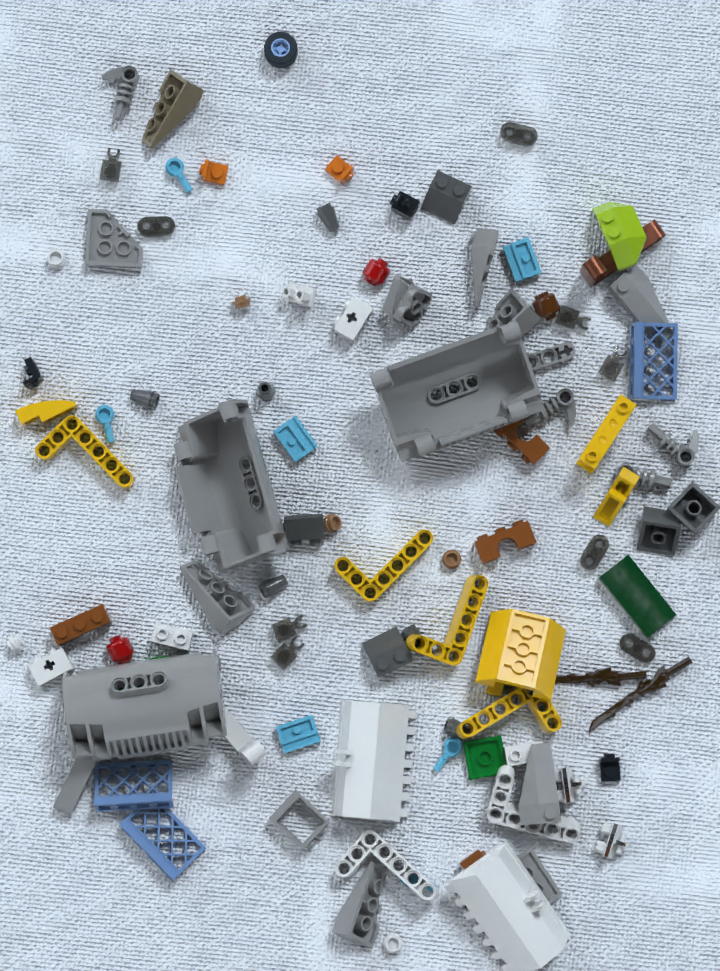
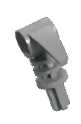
(126, 86)
(555, 404)
(673, 447)
(647, 478)

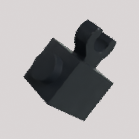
(404, 205)

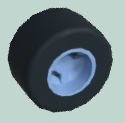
(280, 43)

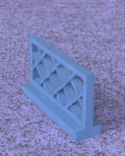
(637, 357)
(133, 801)
(152, 851)

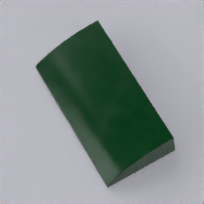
(637, 596)

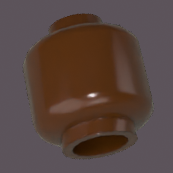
(546, 305)

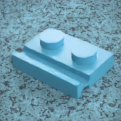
(522, 259)
(295, 439)
(298, 733)

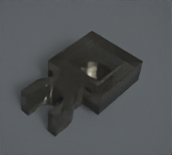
(111, 168)
(569, 318)
(612, 366)
(286, 629)
(285, 654)

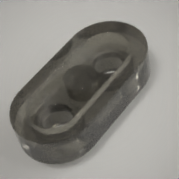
(519, 132)
(156, 228)
(593, 552)
(637, 648)

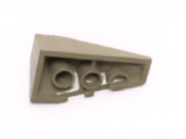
(176, 101)

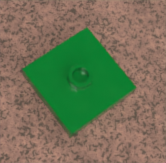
(484, 756)

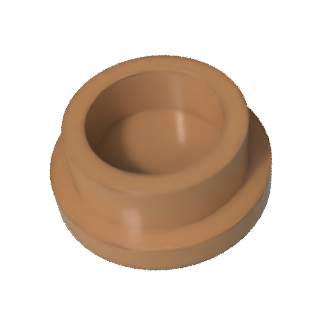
(241, 301)
(332, 523)
(451, 559)

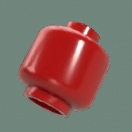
(376, 272)
(120, 649)

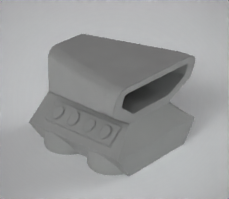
(406, 301)

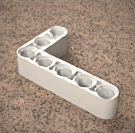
(242, 742)
(507, 809)
(390, 862)

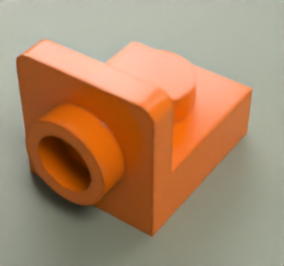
(340, 170)
(214, 172)

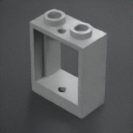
(309, 842)

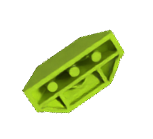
(621, 232)

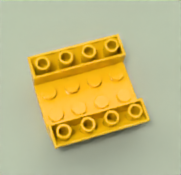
(521, 652)

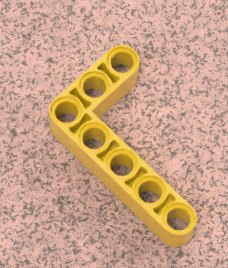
(90, 447)
(387, 569)
(456, 626)
(508, 707)

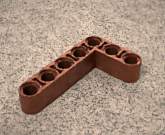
(599, 268)

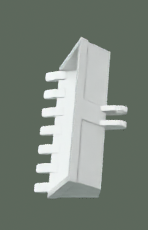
(372, 760)
(510, 910)

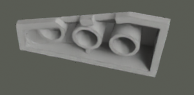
(482, 252)
(639, 299)
(512, 308)
(219, 603)
(539, 791)
(359, 913)

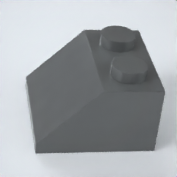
(446, 197)
(693, 508)
(304, 528)
(658, 531)
(387, 652)

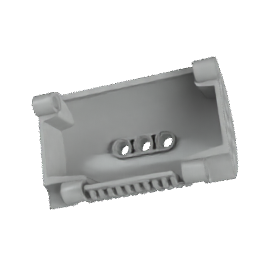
(502, 391)
(228, 487)
(148, 718)

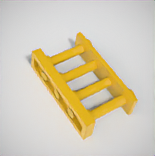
(606, 434)

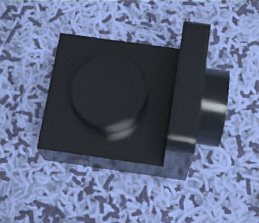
(32, 369)
(609, 768)

